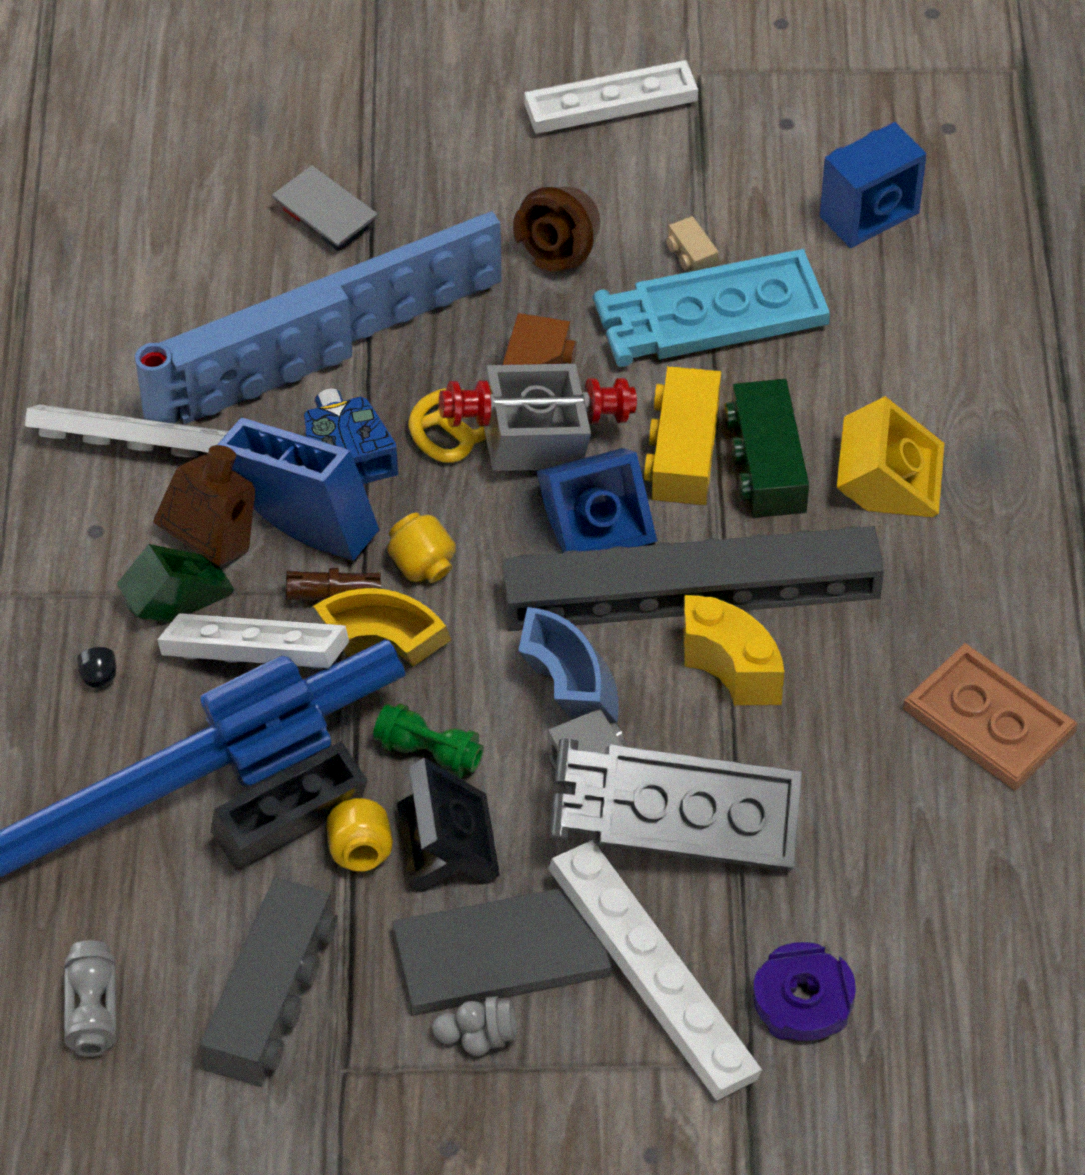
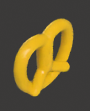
(464, 434)

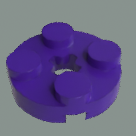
(804, 1018)

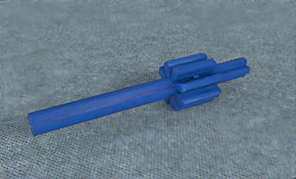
(255, 725)

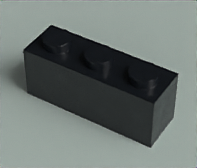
(286, 805)

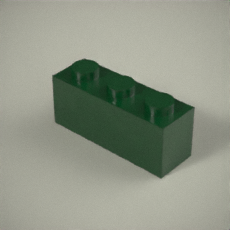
(767, 448)

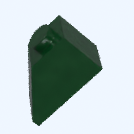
(171, 583)

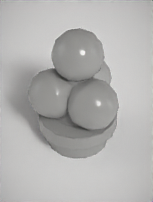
(478, 1025)

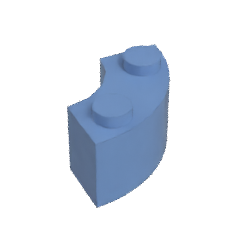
(578, 671)

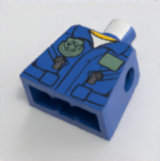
(355, 427)

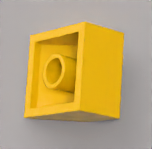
(890, 461)

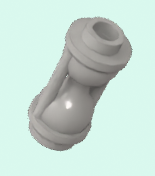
(90, 974)

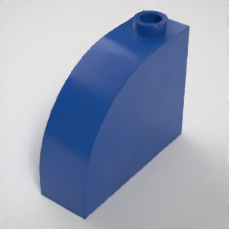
(304, 487)

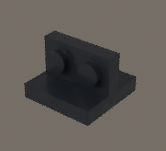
(445, 828)

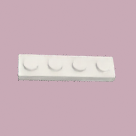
(610, 96)
(253, 640)

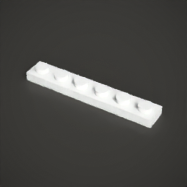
(139, 433)
(655, 970)

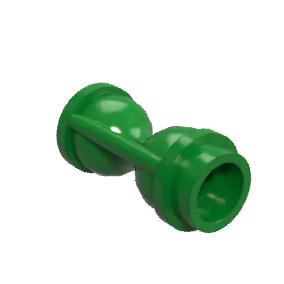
(408, 731)

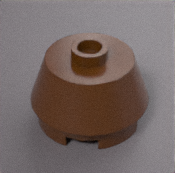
(557, 226)

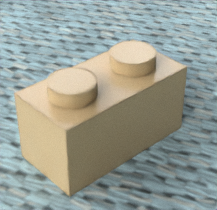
(691, 245)

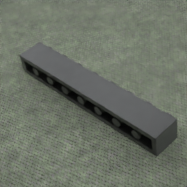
(655, 578)

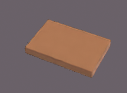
(990, 716)

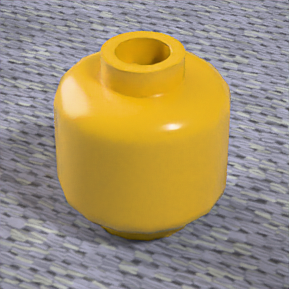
(421, 548)
(359, 834)

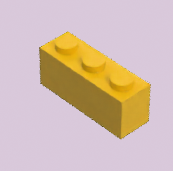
(683, 435)

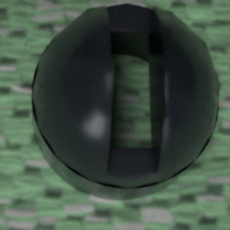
(97, 666)

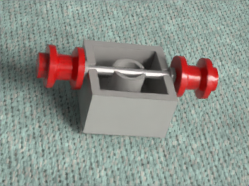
(536, 412)

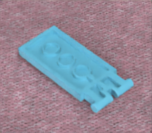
(713, 307)

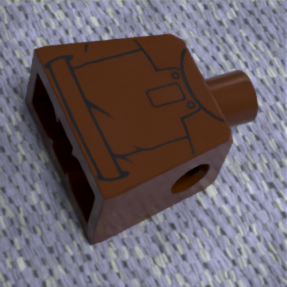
(209, 506)

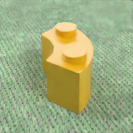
(385, 614)
(733, 649)

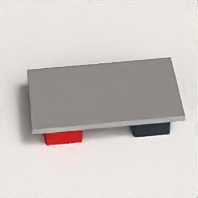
(325, 207)

